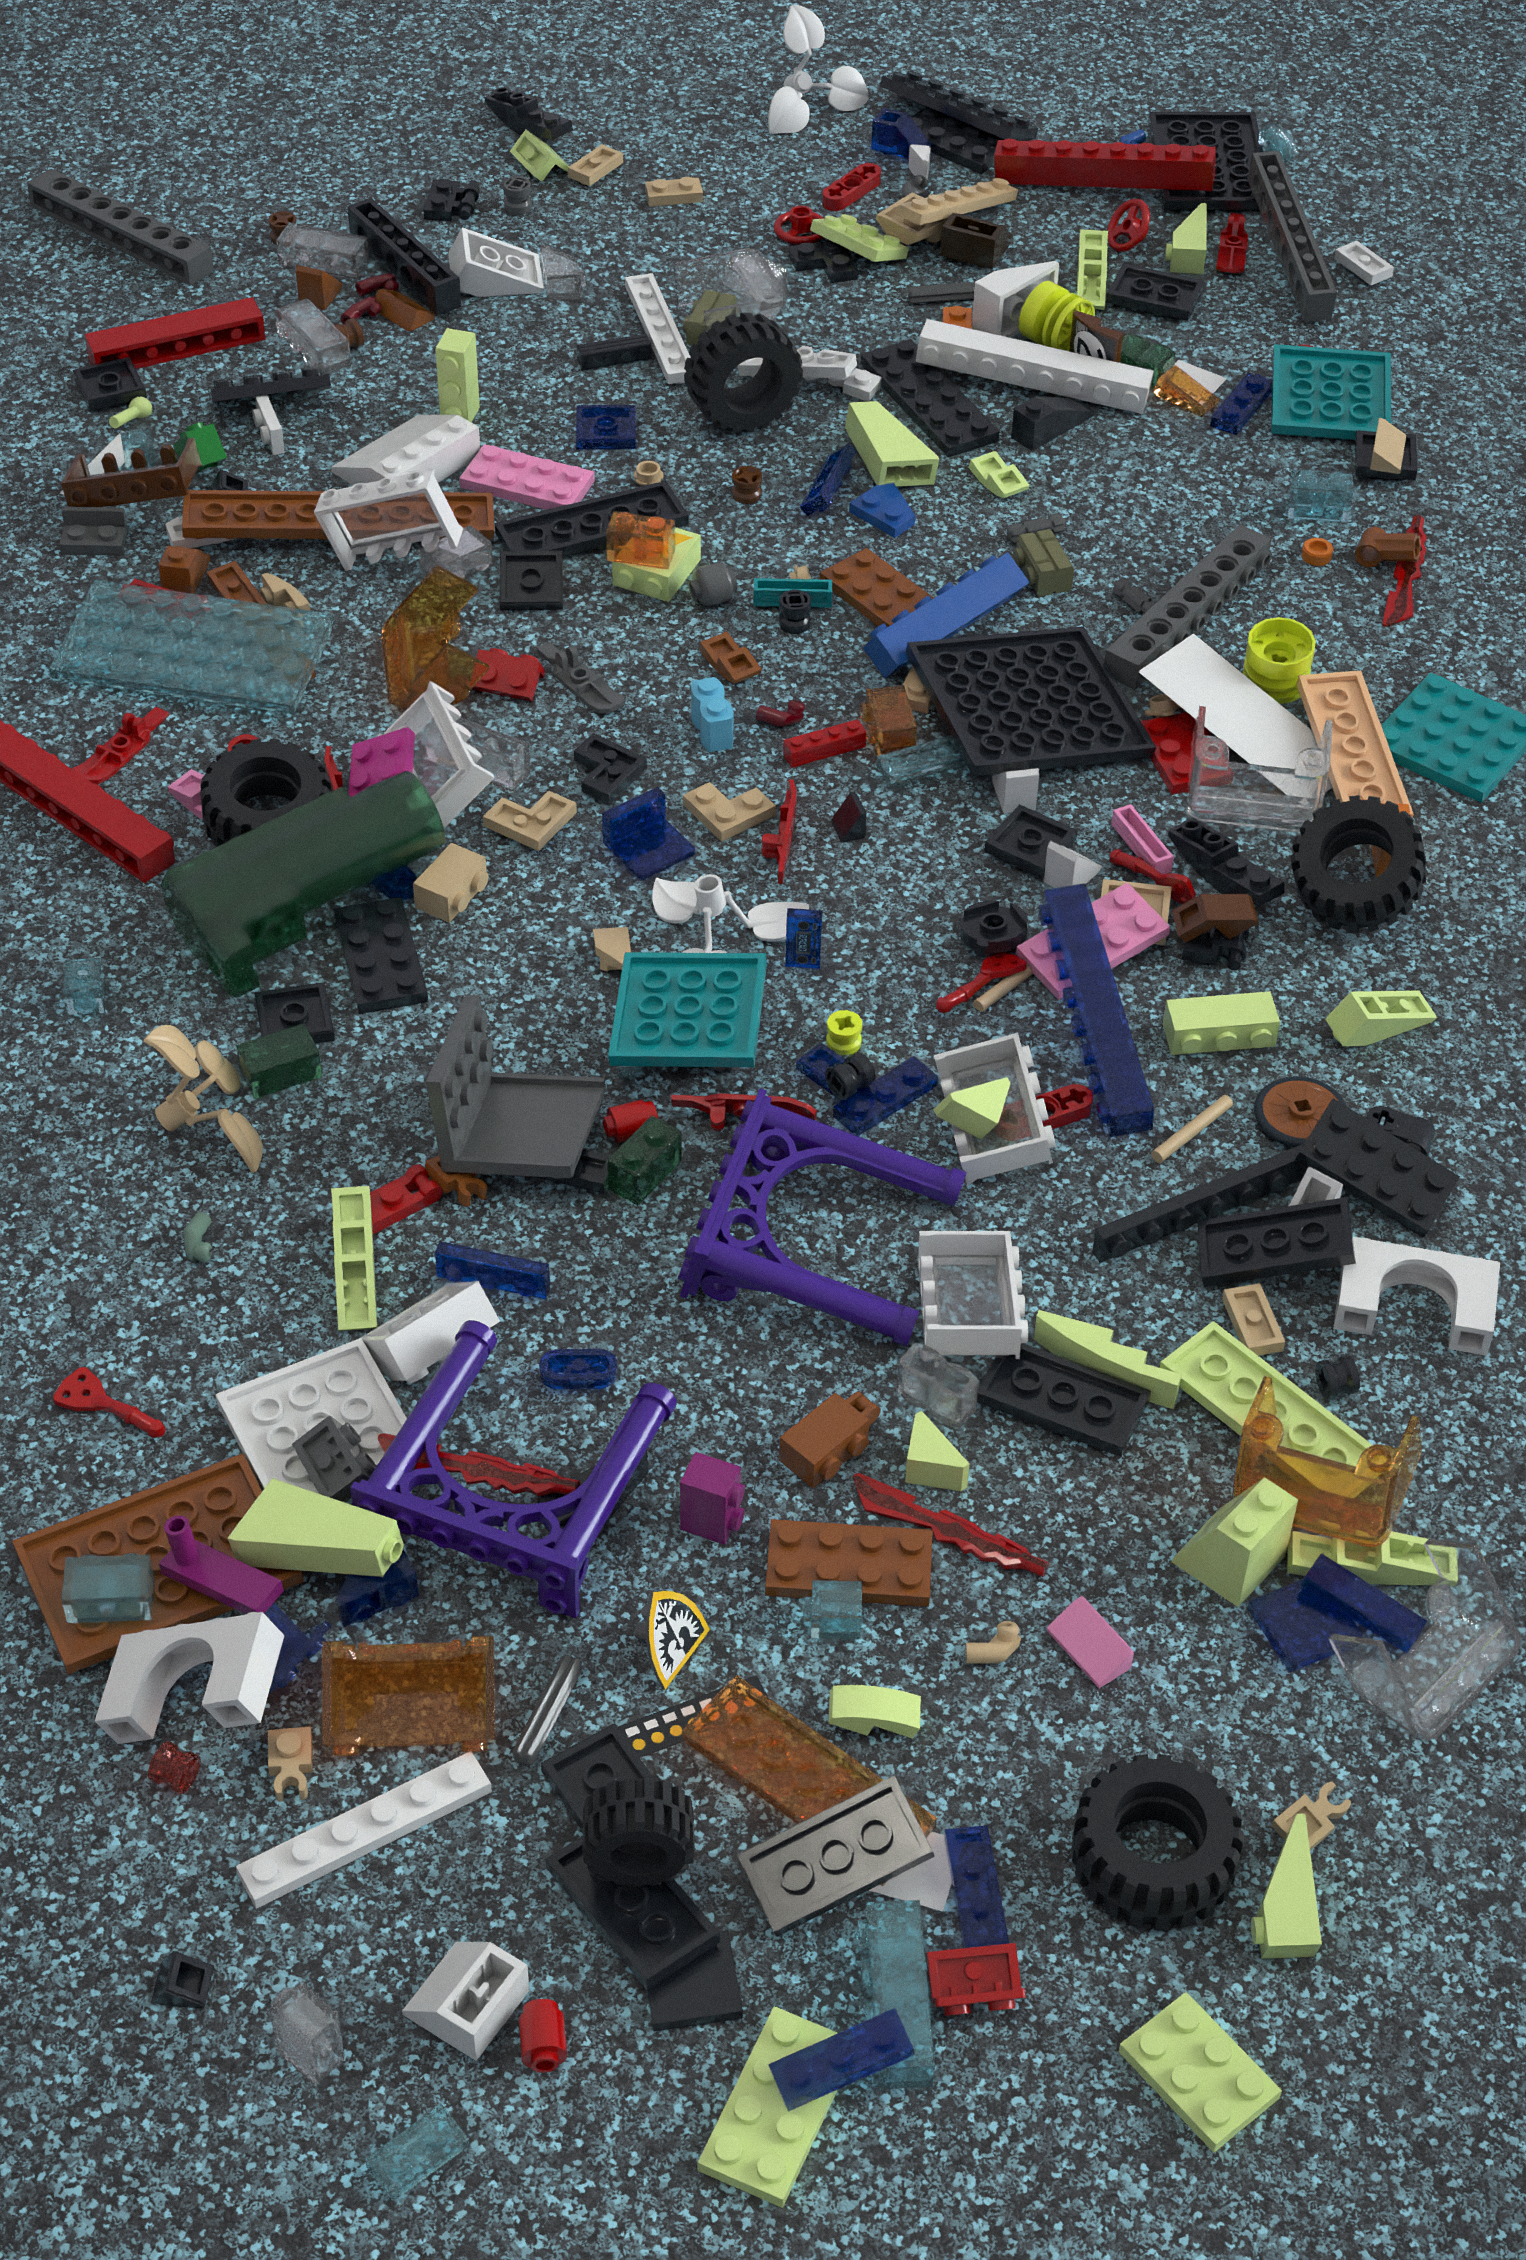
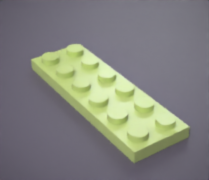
(1226, 1379)

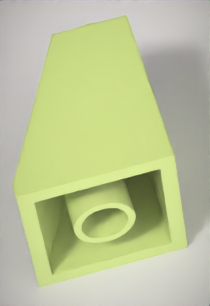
(1241, 1541)

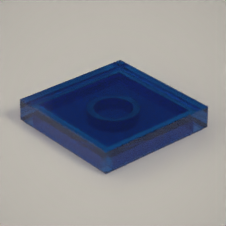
(605, 427)
(1300, 1624)

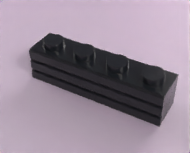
(614, 351)

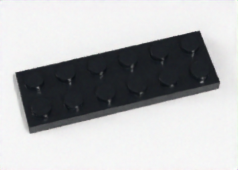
(956, 105)
(930, 399)
(584, 524)

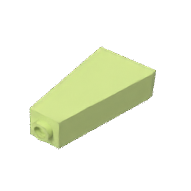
(889, 447)
(314, 1533)

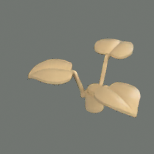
(183, 1106)

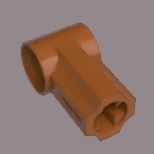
(1380, 546)

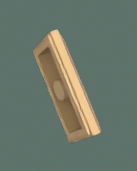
(1388, 448)

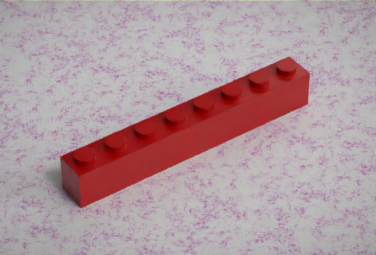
(1105, 164)
(83, 807)

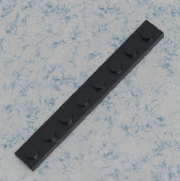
(1198, 1204)

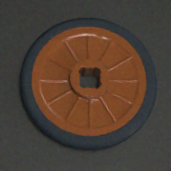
(1292, 1108)

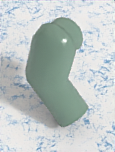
(192, 1234)

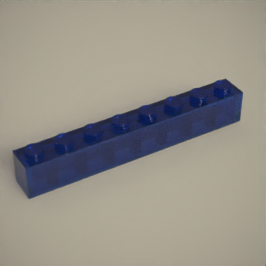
(1097, 1011)

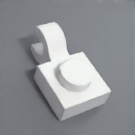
(859, 384)

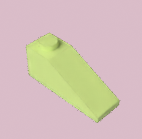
(1189, 243)
(1377, 1015)
(1288, 1912)

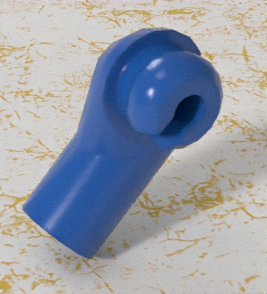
(1135, 137)

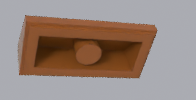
(403, 310)

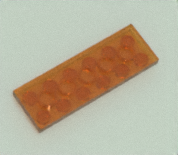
(780, 1755)

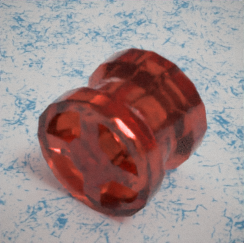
(174, 1767)

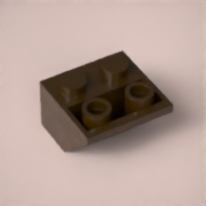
(974, 240)

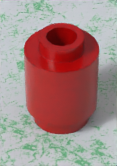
(627, 1118)
(542, 2035)

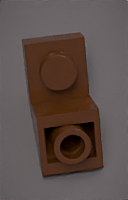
(1226, 912)

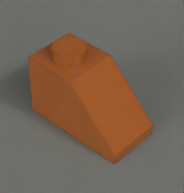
(182, 568)

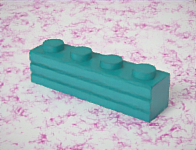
(768, 591)

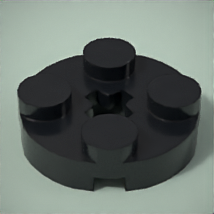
(1007, 929)

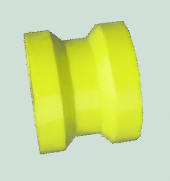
(844, 1032)

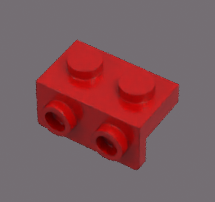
(509, 674)
(974, 1977)

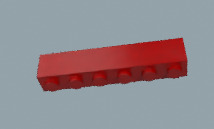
(179, 335)

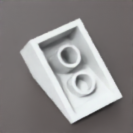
(493, 266)
(1003, 294)

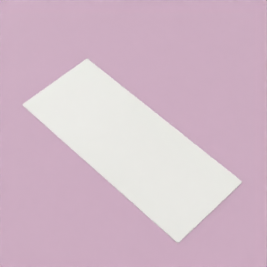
(1234, 705)

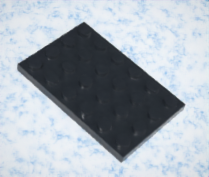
(1235, 140)

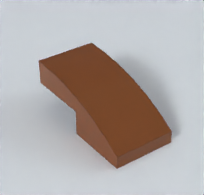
(728, 659)

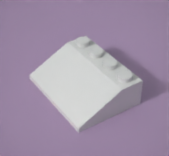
(419, 444)

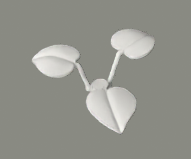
(847, 87)
(679, 900)

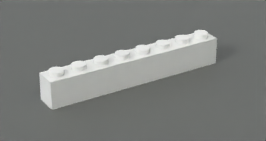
(1034, 366)

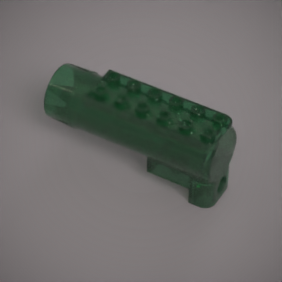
(257, 887)

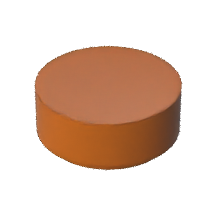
(1317, 551)

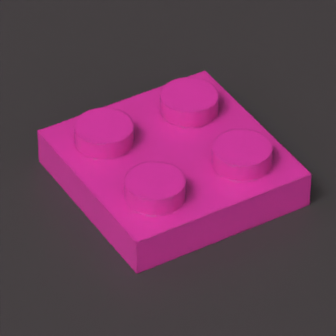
(381, 758)

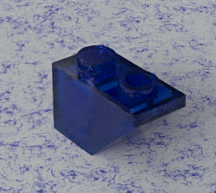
(895, 132)
(368, 1595)

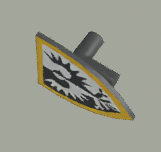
(671, 1632)

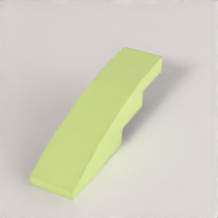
(1092, 267)
(354, 1258)
(1094, 1348)
(1395, 1562)

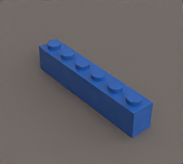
(947, 613)

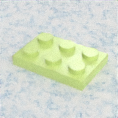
(860, 238)
(1200, 2071)

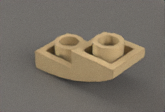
(281, 593)

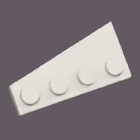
(815, 365)

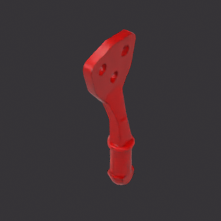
(1181, 886)
(996, 966)
(98, 1400)

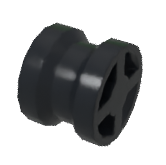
(1337, 1377)

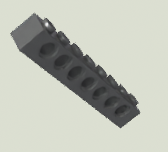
(121, 227)
(1292, 236)
(1189, 604)

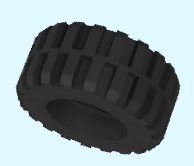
(723, 350)
(253, 772)
(1350, 825)
(1151, 1890)

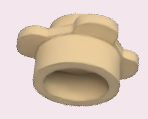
(1161, 706)

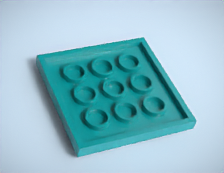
(1329, 391)
(1456, 736)
(688, 1010)

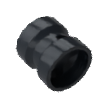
(794, 611)
(848, 1077)

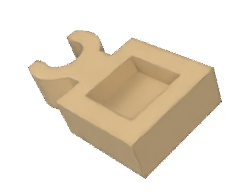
(289, 1757)
(1316, 1815)

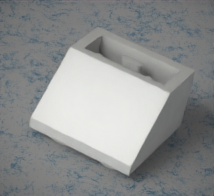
(470, 1996)

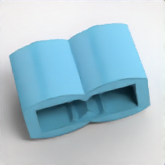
(712, 714)

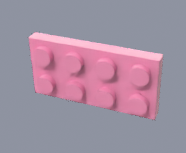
(525, 478)
(1125, 926)

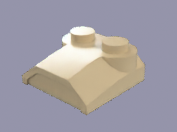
(906, 230)

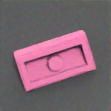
(1091, 1642)

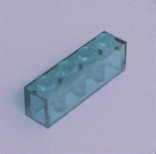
(899, 1981)

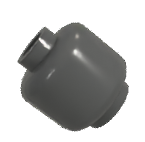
(713, 584)

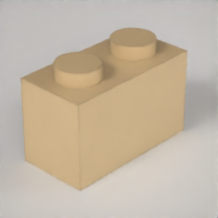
(450, 882)

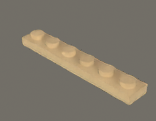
(958, 201)

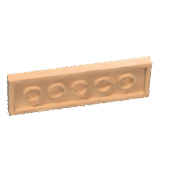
(1359, 749)

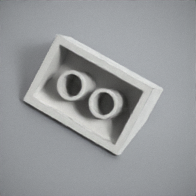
(427, 1330)

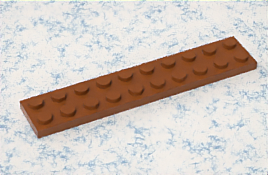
(292, 516)

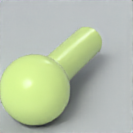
(138, 408)

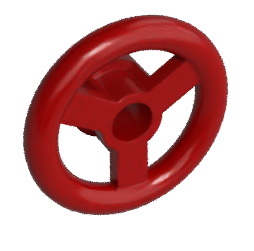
(801, 220)
(1131, 227)

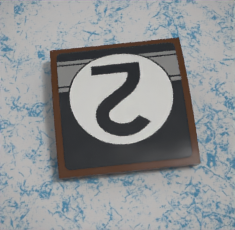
(1093, 339)

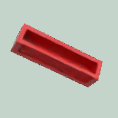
(824, 743)

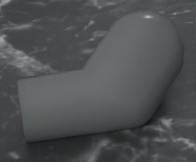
(916, 186)

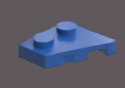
(884, 509)

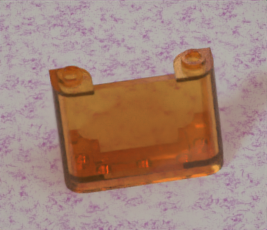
(408, 1695)

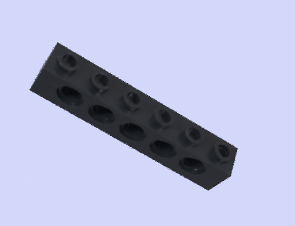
(405, 257)

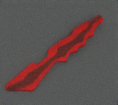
(1400, 603)
(497, 1472)
(946, 1526)

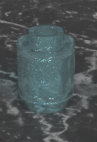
(1276, 138)

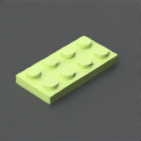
(756, 2138)

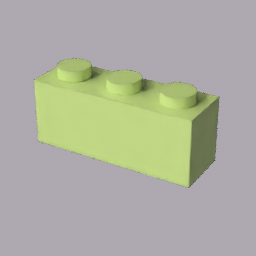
(457, 374)
(1221, 1023)

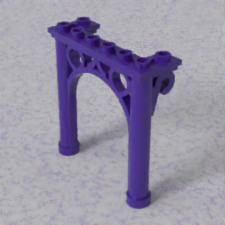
(772, 1144)
(554, 1561)

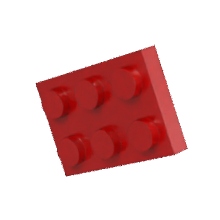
(1173, 748)

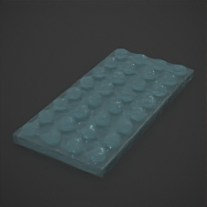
(193, 646)

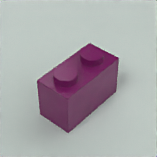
(711, 1498)

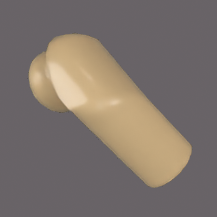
(999, 1647)

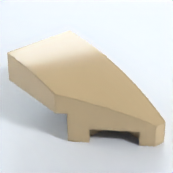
(611, 946)

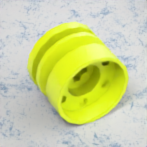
(1049, 315)
(1277, 655)

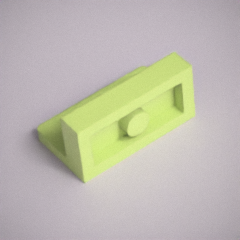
(536, 155)

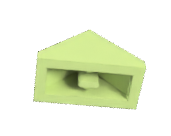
(975, 1108)
(934, 1459)

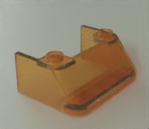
(418, 639)
(1332, 1496)

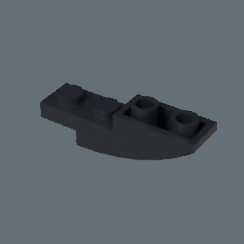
(522, 113)
(1219, 862)

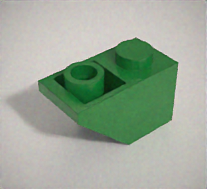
(207, 443)

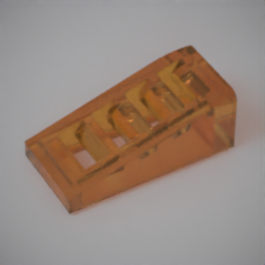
(1178, 388)

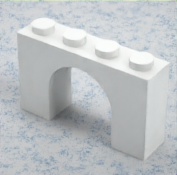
(1462, 1281)
(152, 1660)

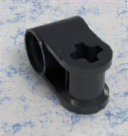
(1410, 1129)

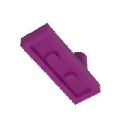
(216, 1572)

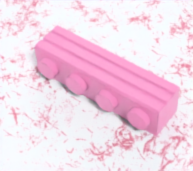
(1142, 839)

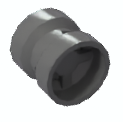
(517, 192)

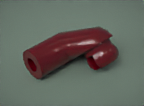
(373, 283)
(358, 309)
(784, 717)

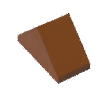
(317, 286)

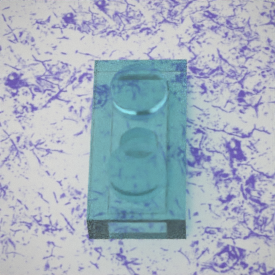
(417, 2152)

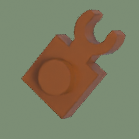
(462, 1183)

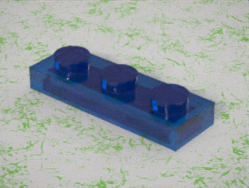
(1241, 403)
(828, 480)
(885, 1096)
(492, 1270)
(841, 2059)

